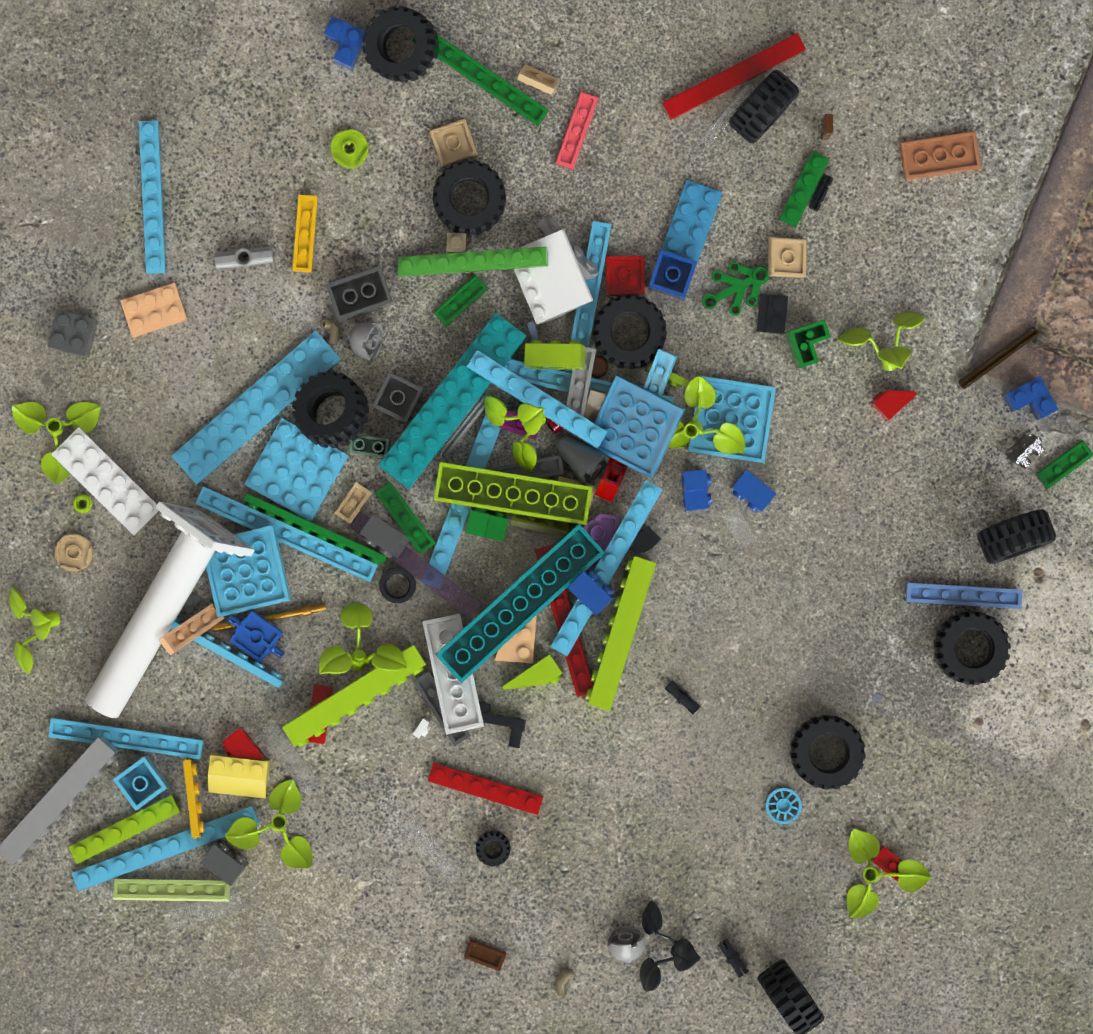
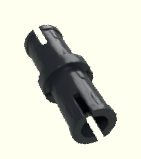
(682, 697)
(733, 958)

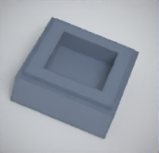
(533, 331)

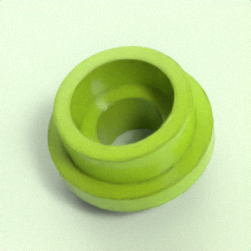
(76, 503)

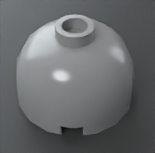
(365, 340)
(626, 945)

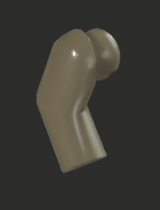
(332, 329)
(561, 980)

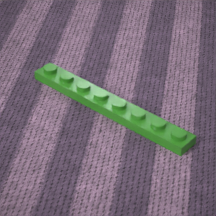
(473, 261)

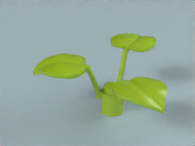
(890, 357)
(702, 394)
(32, 414)
(531, 418)
(41, 622)
(336, 661)
(286, 799)
(862, 900)

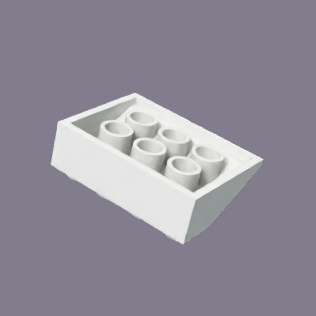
(554, 288)

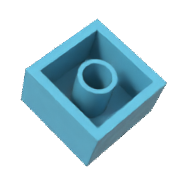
(141, 782)

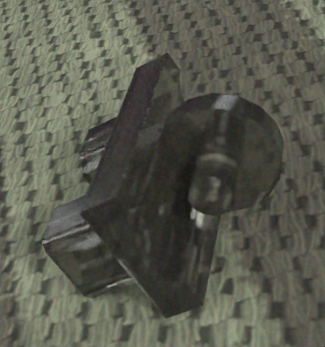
(1023, 447)

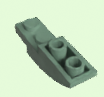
(371, 446)

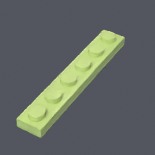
(171, 890)

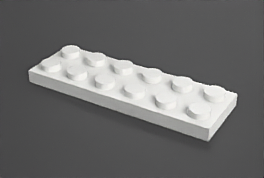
(106, 481)
(457, 701)

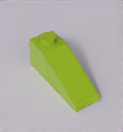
(541, 673)

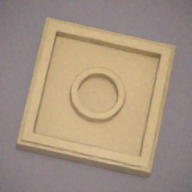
(453, 142)
(787, 257)

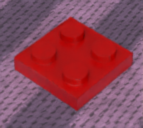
(625, 275)

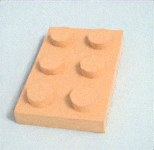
(153, 310)

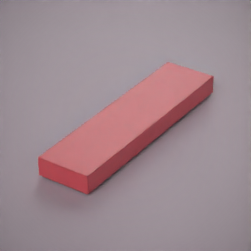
(576, 130)

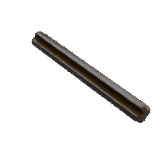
(998, 357)

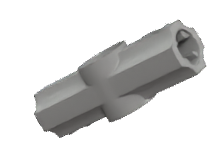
(257, 256)

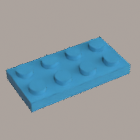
(692, 220)

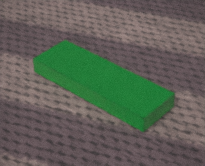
(460, 300)
(1064, 464)

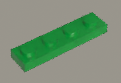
(804, 189)
(405, 518)

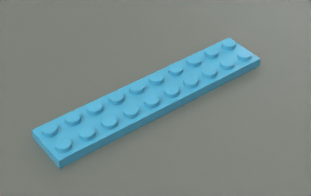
(254, 408)

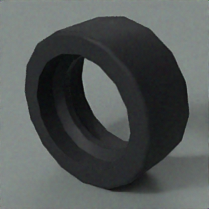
(383, 588)

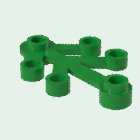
(738, 286)

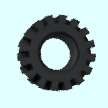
(484, 856)

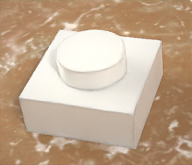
(422, 728)

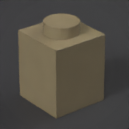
(456, 242)

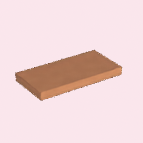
(940, 155)

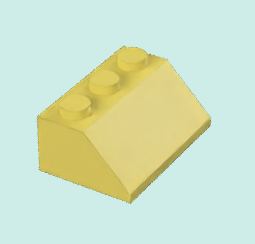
(238, 776)

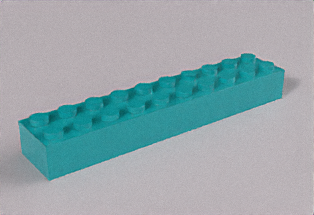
(449, 404)
(519, 603)

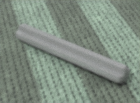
(464, 426)

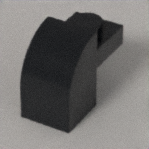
(644, 541)

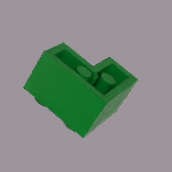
(802, 340)
(487, 525)

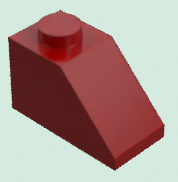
(891, 402)
(611, 480)
(242, 746)

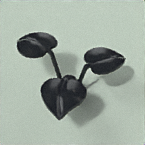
(682, 952)

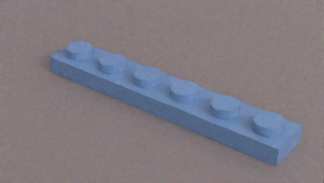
(964, 595)

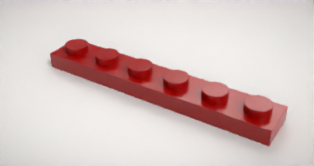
(485, 788)

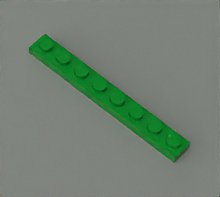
(490, 82)
(307, 526)

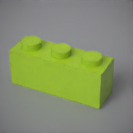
(555, 355)

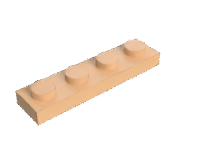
(190, 629)

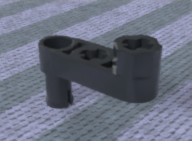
(515, 724)

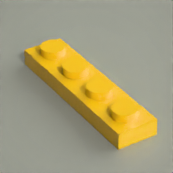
(305, 233)
(194, 806)

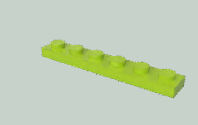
(124, 829)

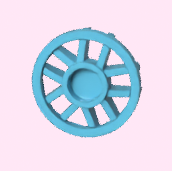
(783, 805)

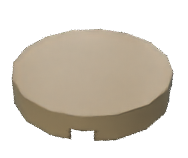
(73, 552)

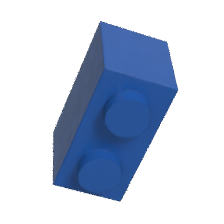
(753, 491)

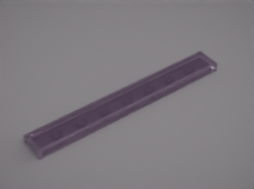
(428, 575)

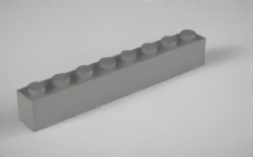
(57, 799)

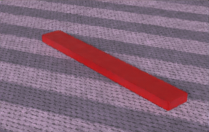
(734, 76)
(576, 659)

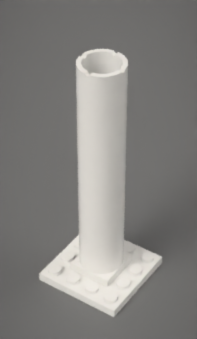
(161, 604)

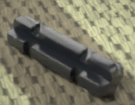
(821, 193)

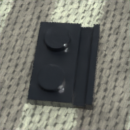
(772, 314)

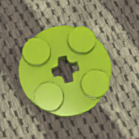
(347, 138)

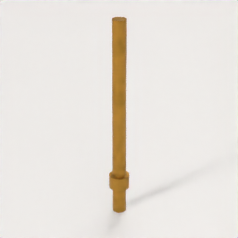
(305, 610)

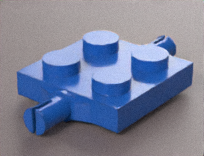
(256, 636)

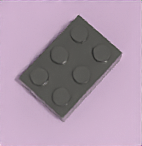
(359, 294)

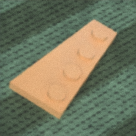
(520, 646)

